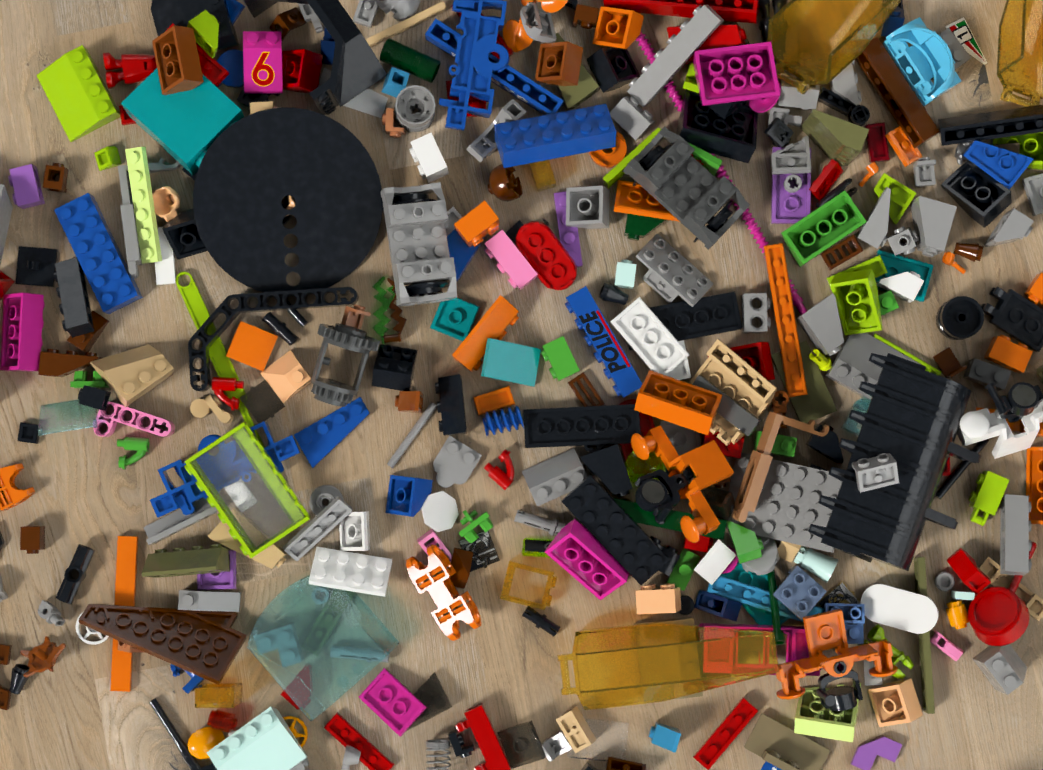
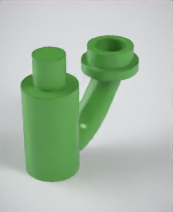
(137, 444)

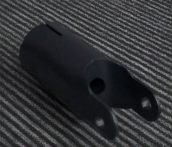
(836, 191)

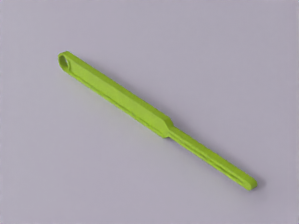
(217, 352)

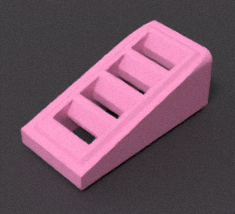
(427, 536)

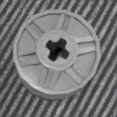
(412, 98)

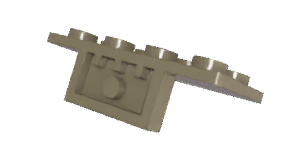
(783, 747)

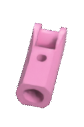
(947, 647)

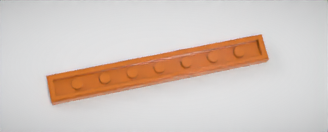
(785, 320)
(124, 596)

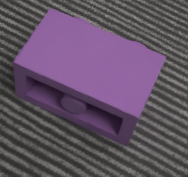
(26, 186)

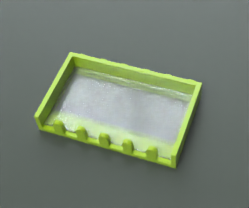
(246, 490)

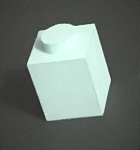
(625, 274)

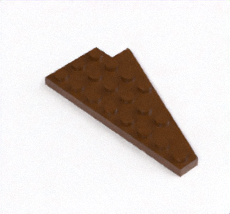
(186, 638)

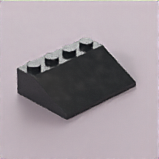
(726, 137)

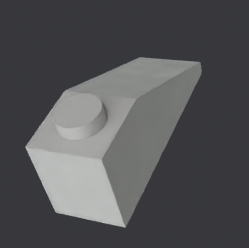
(876, 227)
(209, 600)

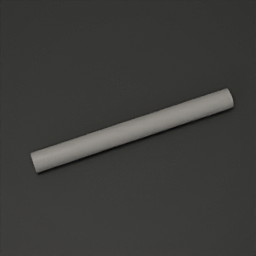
(412, 434)

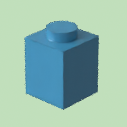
(395, 82)

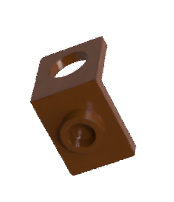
(288, 21)
(948, 363)

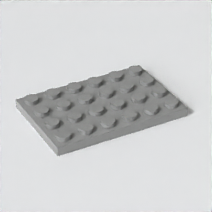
(788, 502)

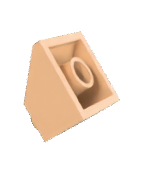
(895, 702)

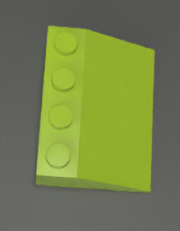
(78, 93)

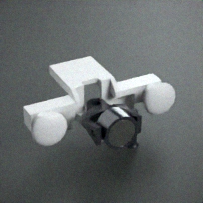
(1022, 403)

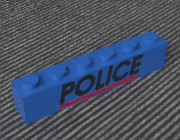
(604, 342)

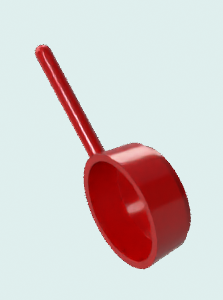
(999, 614)

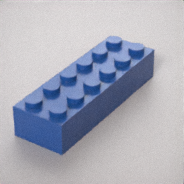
(555, 135)
(98, 253)

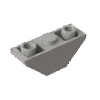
(845, 85)

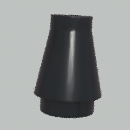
(613, 294)
(17, 678)

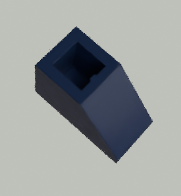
(894, 21)

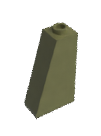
(575, 95)

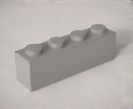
(1015, 535)

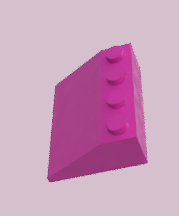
(736, 73)

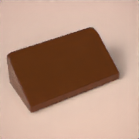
(620, 764)

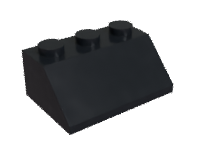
(451, 405)

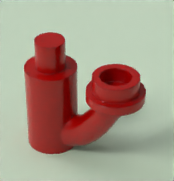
(222, 384)
(500, 477)

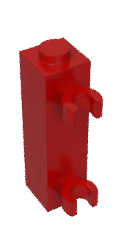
(486, 738)

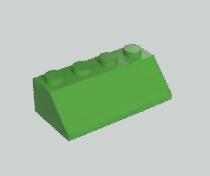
(822, 228)

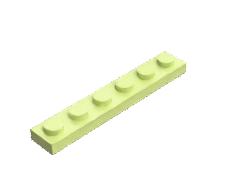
(143, 205)

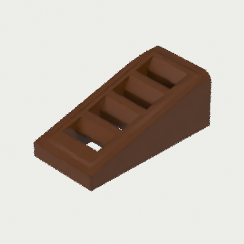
(853, 239)

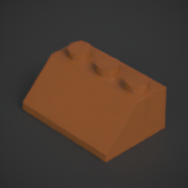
(177, 60)

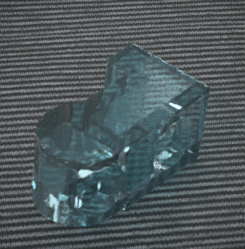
(851, 425)

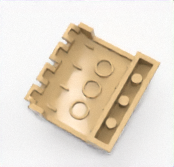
(739, 382)

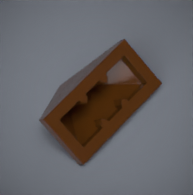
(461, 562)

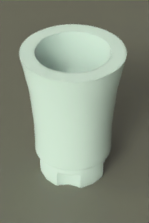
(816, 562)

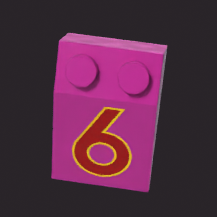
(262, 61)

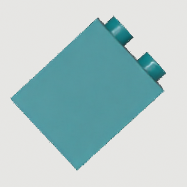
(182, 121)

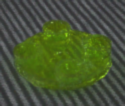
(637, 467)

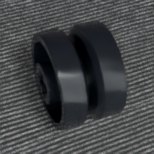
(963, 307)

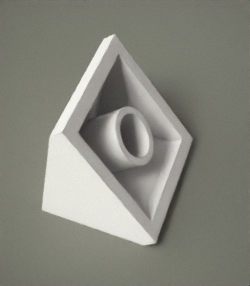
(355, 532)
(715, 562)

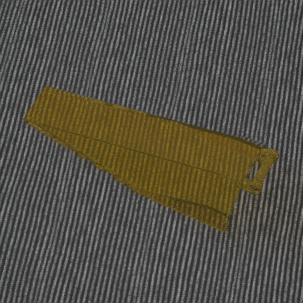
(662, 662)

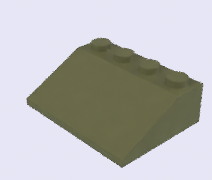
(834, 136)

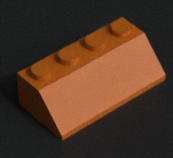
(492, 326)
(678, 402)
(1034, 483)

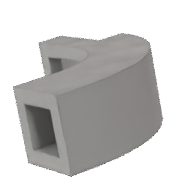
(485, 143)

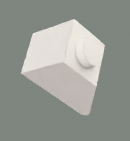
(902, 285)

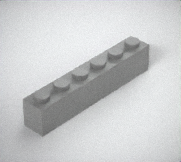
(675, 55)

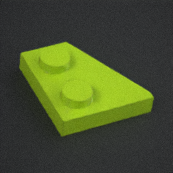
(899, 198)

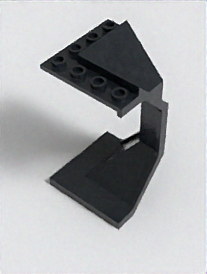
(354, 62)

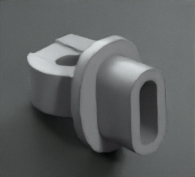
(53, 615)

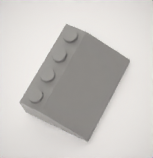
(853, 362)

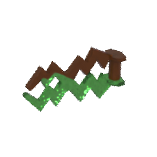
(386, 304)

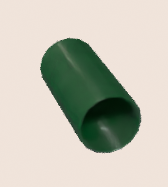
(404, 57)

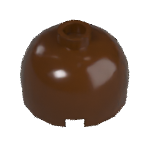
(504, 184)

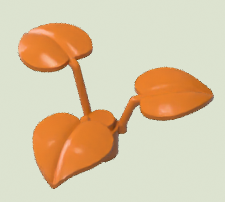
(514, 32)

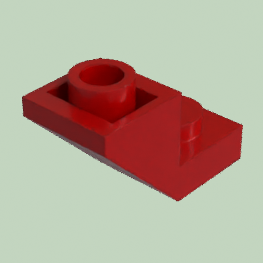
(967, 571)

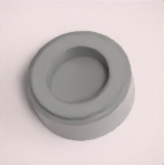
(944, 581)

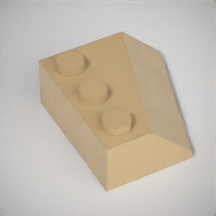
(133, 372)

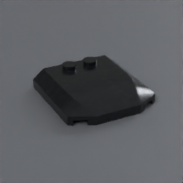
(182, 11)

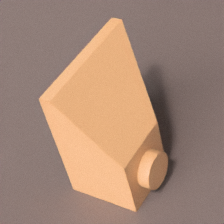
(287, 376)

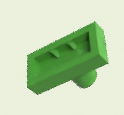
(683, 569)

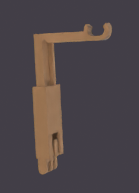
(761, 460)

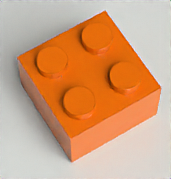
(477, 224)

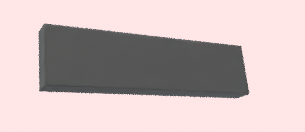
(730, 409)

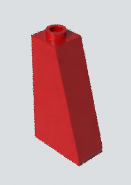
(722, 37)

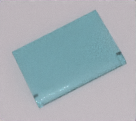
(66, 417)

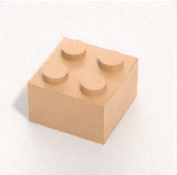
(658, 600)

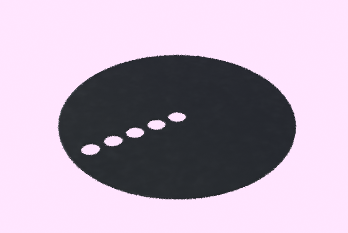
(279, 156)

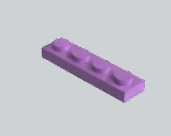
(568, 235)

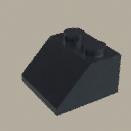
(612, 68)

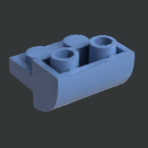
(853, 619)

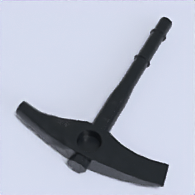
(182, 747)

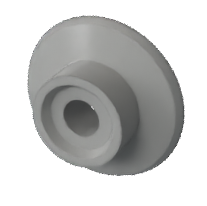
(321, 493)

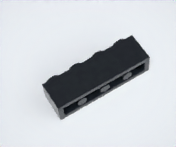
(74, 297)

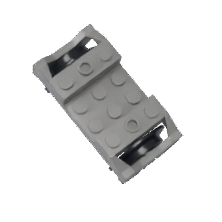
(419, 244)

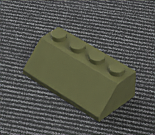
(187, 562)

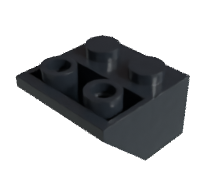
(394, 367)

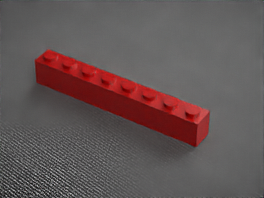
(729, 10)

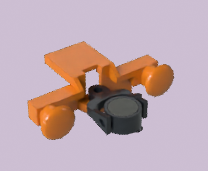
(706, 463)

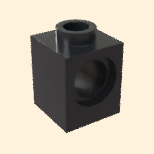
(94, 397)

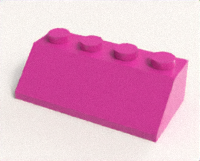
(21, 332)
(587, 560)

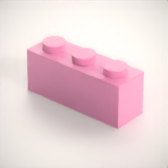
(510, 260)

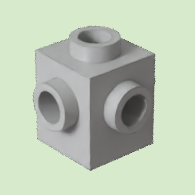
(898, 245)

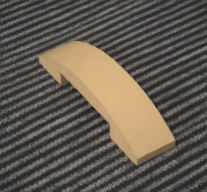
(1033, 601)

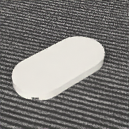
(900, 608)

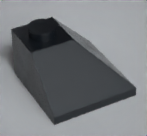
(184, 235)

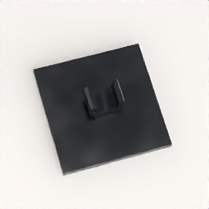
(36, 266)

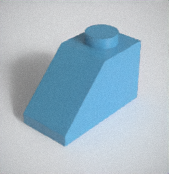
(665, 736)

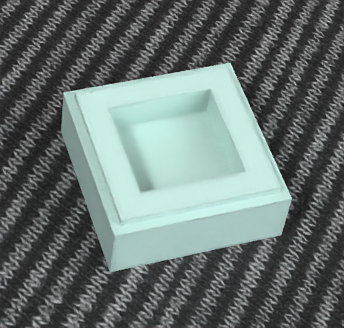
(963, 595)

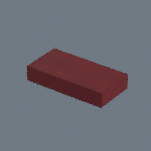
(877, 142)

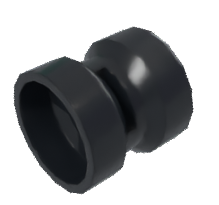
(859, 119)

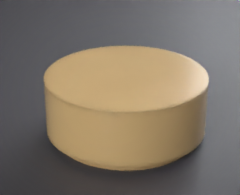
(199, 408)

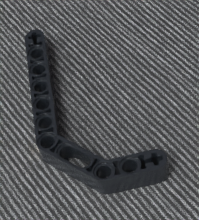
(244, 307)

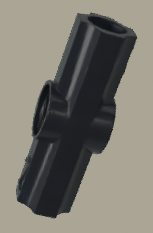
(70, 585)

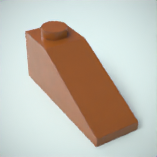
(409, 401)

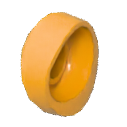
(203, 741)

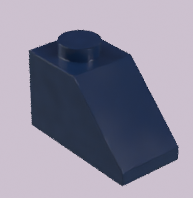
(717, 605)

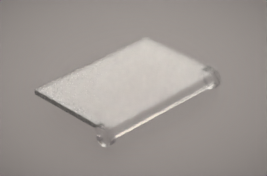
(610, 741)

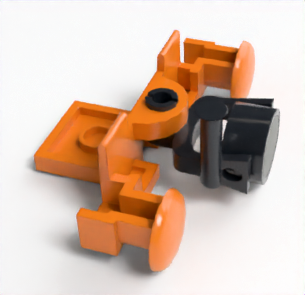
(828, 632)

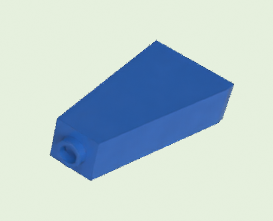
(461, 252)

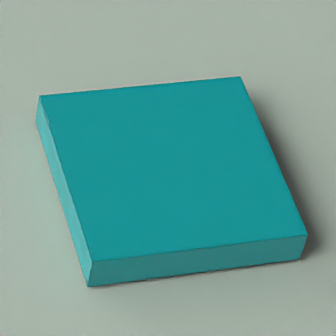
(455, 318)

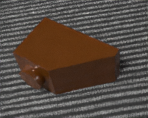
(86, 341)

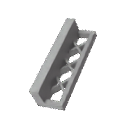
(178, 521)

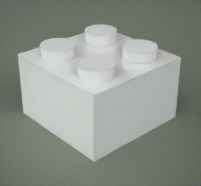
(429, 157)

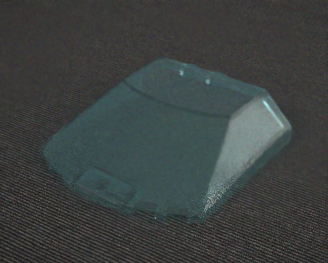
(318, 643)

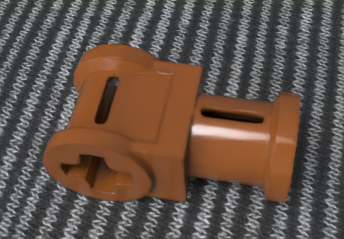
(782, 408)

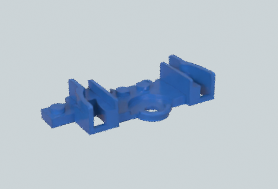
(472, 60)
(186, 494)

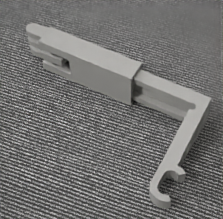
(128, 215)

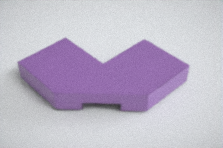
(867, 752)

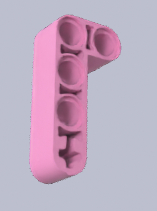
(136, 421)

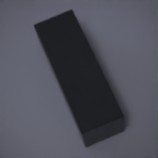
(834, 101)

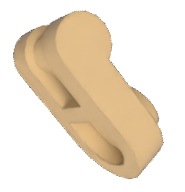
(214, 404)

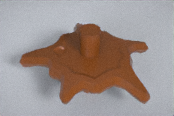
(42, 657)

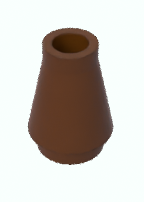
(969, 251)

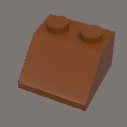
(559, 64)

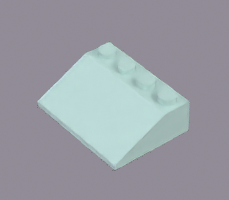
(259, 745)

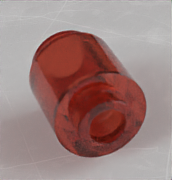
(222, 720)

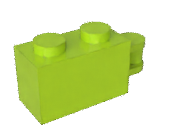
(987, 496)

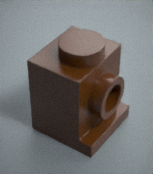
(586, 16)
(51, 172)

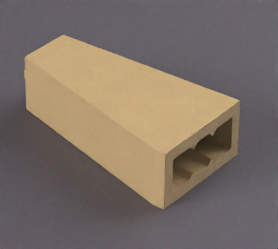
(270, 557)

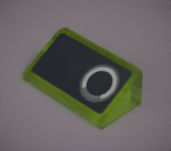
(535, 547)

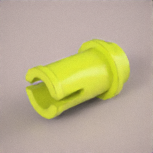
(824, 363)

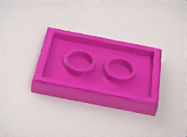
(392, 702)

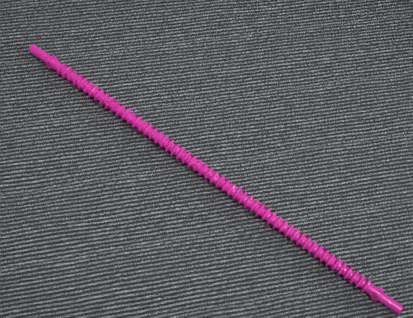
(797, 301)

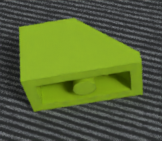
(206, 32)

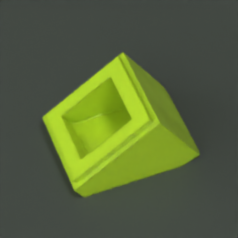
(107, 158)

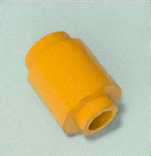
(957, 614)

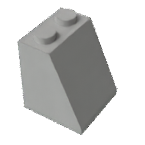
(932, 223)
(823, 326)
(1002, 667)

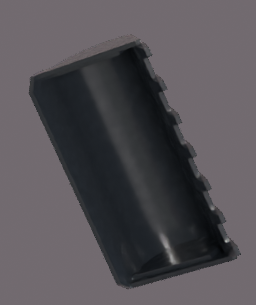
(916, 422)

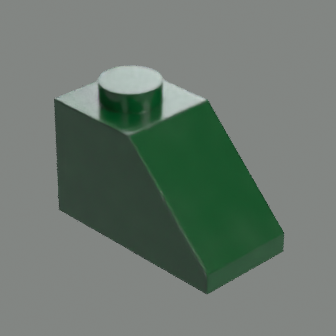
(640, 226)

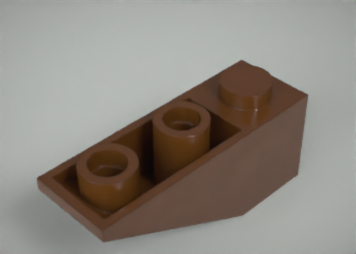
(60, 365)

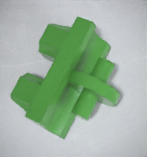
(80, 380)
(468, 532)

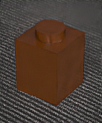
(32, 539)

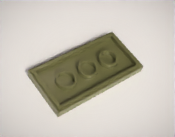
(818, 401)

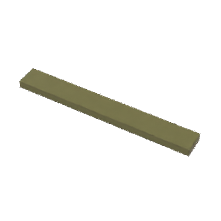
(924, 642)

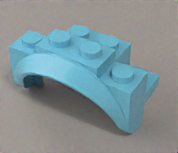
(923, 61)

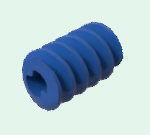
(502, 420)

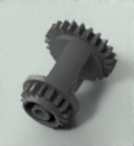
(349, 338)

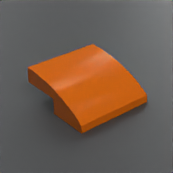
(251, 346)

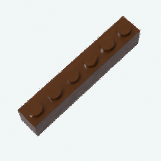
(896, 93)

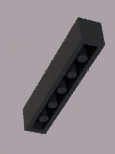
(991, 125)

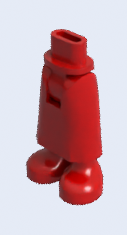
(135, 68)

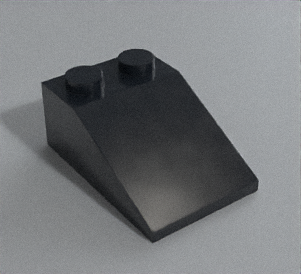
(977, 193)

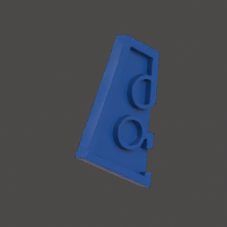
(998, 162)

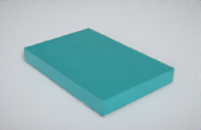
(900, 264)
(510, 362)

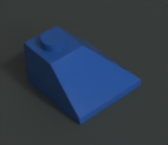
(407, 495)

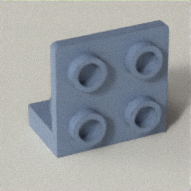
(799, 592)

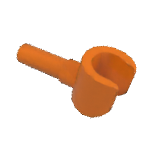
(872, 169)
(948, 259)

